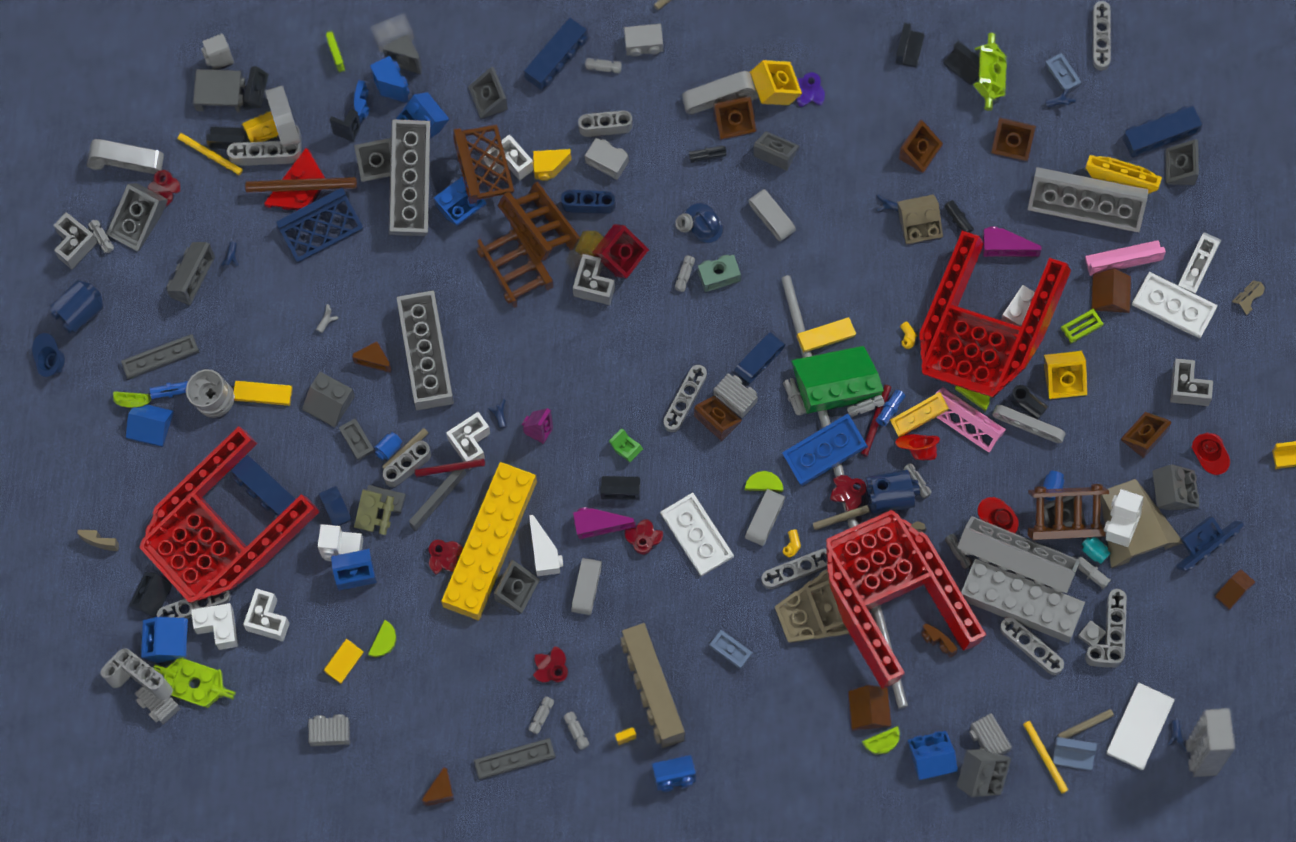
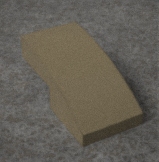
(93, 538)

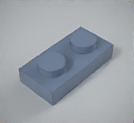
(1063, 72)
(730, 649)

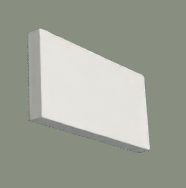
(1174, 305)
(697, 534)
(1140, 726)

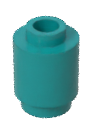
(1095, 549)

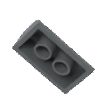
(191, 272)

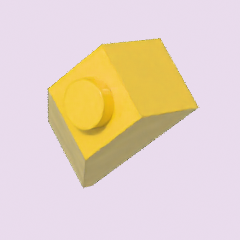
(550, 163)

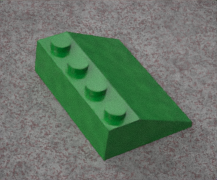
(836, 379)

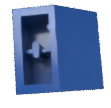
(389, 80)
(424, 108)
(454, 203)
(353, 569)
(164, 639)
(932, 755)
(674, 773)

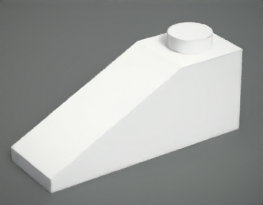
(1199, 262)
(545, 552)

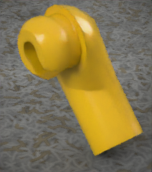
(910, 335)
(794, 544)

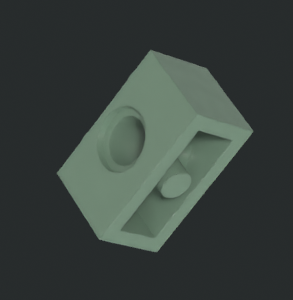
(714, 281)

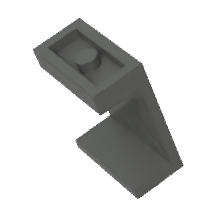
(219, 89)

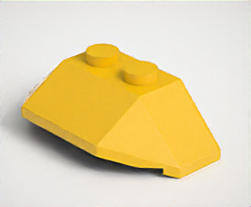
(1122, 172)

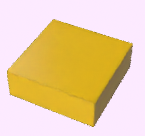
(625, 736)

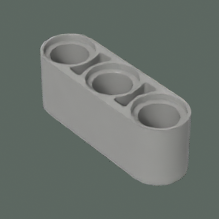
(597, 119)
(772, 215)
(404, 472)
(765, 517)
(586, 586)

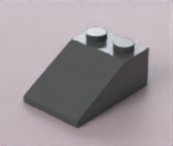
(136, 215)

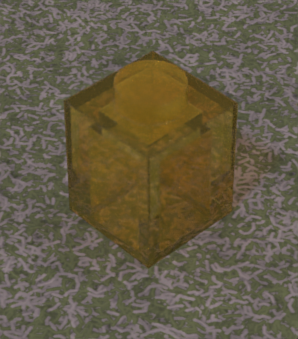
(588, 242)

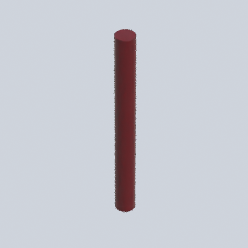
(874, 425)
(450, 467)

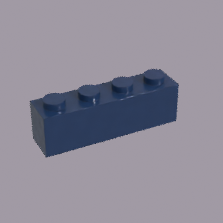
(555, 54)
(1162, 131)
(261, 486)

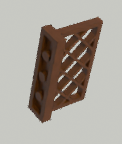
(466, 163)

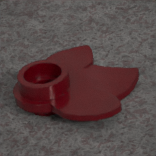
(165, 188)
(846, 493)
(643, 534)
(446, 558)
(549, 664)

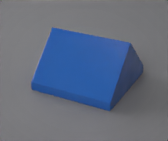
(149, 424)

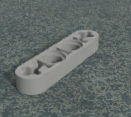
(1101, 35)
(683, 397)
(1029, 424)
(795, 565)
(194, 605)
(1029, 648)

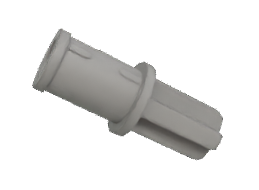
(794, 397)
(1093, 573)

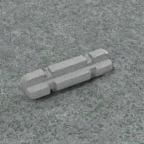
(603, 65)
(101, 236)
(684, 273)
(865, 405)
(924, 490)
(541, 715)
(576, 730)

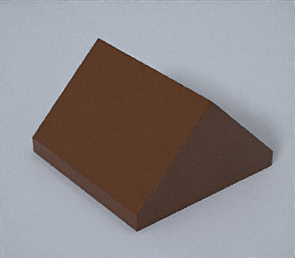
(734, 117)
(1013, 139)
(920, 147)
(1111, 291)
(716, 417)
(1146, 433)
(869, 708)

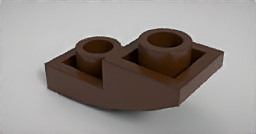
(935, 636)

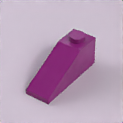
(1007, 244)
(538, 425)
(597, 522)

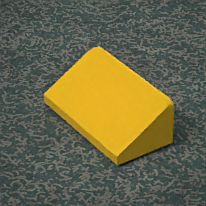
(343, 661)

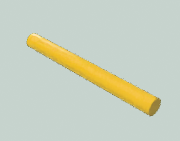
(212, 155)
(1045, 757)

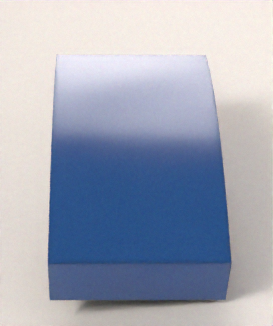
(360, 100)

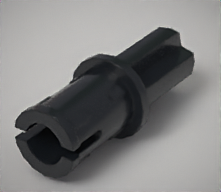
(707, 153)
(958, 217)

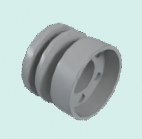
(210, 393)

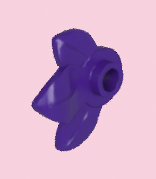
(810, 91)

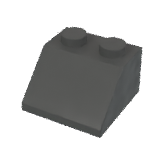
(328, 399)

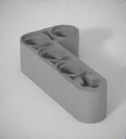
(719, 91)
(282, 116)
(264, 150)
(123, 156)
(1111, 628)
(126, 665)

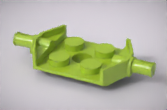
(991, 83)
(183, 671)

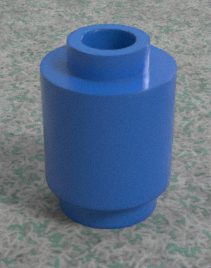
(388, 446)
(1053, 480)

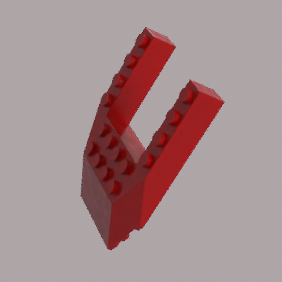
(976, 348)
(197, 546)
(882, 563)

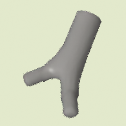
(326, 319)

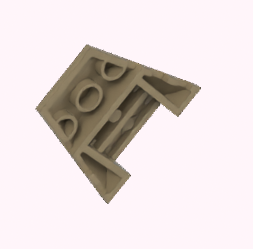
(1151, 531)
(811, 612)

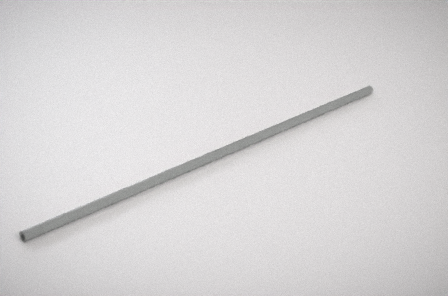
(838, 470)

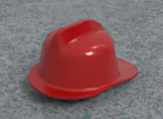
(920, 446)
(1211, 453)
(998, 513)

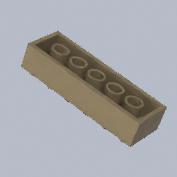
(653, 686)

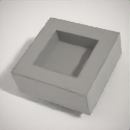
(1092, 634)

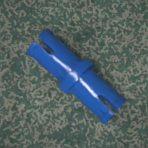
(156, 391)
(890, 408)

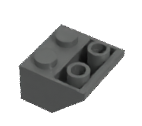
(1175, 488)
(983, 773)

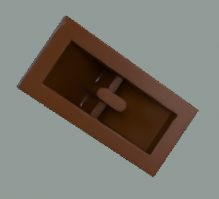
(372, 357)
(1235, 589)
(440, 790)

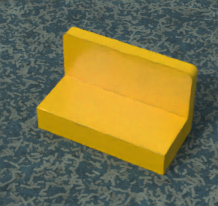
(261, 128)
(1284, 455)

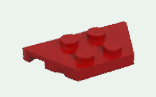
(303, 168)

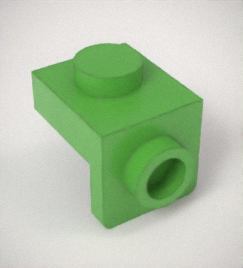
(625, 446)

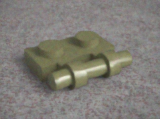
(368, 512)

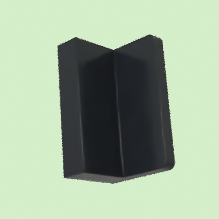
(909, 46)
(963, 63)
(255, 88)
(348, 128)
(224, 136)
(620, 488)
(150, 594)

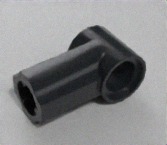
(1030, 403)

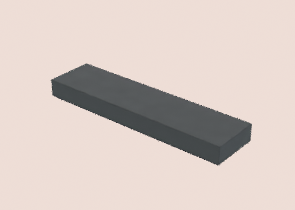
(160, 356)
(436, 499)
(514, 758)

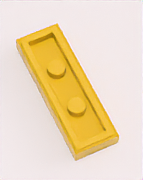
(826, 335)
(262, 393)
(919, 414)

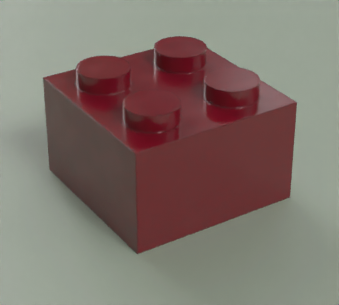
(620, 251)

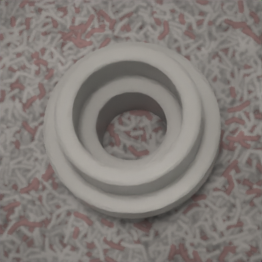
(684, 222)

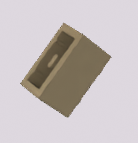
(920, 219)

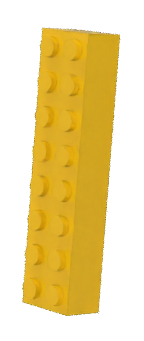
(489, 541)

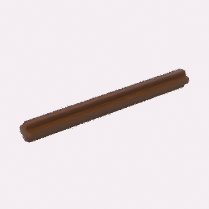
(301, 184)

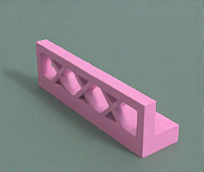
(1125, 257)
(971, 416)

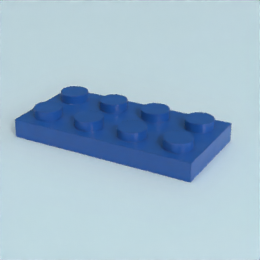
(824, 449)

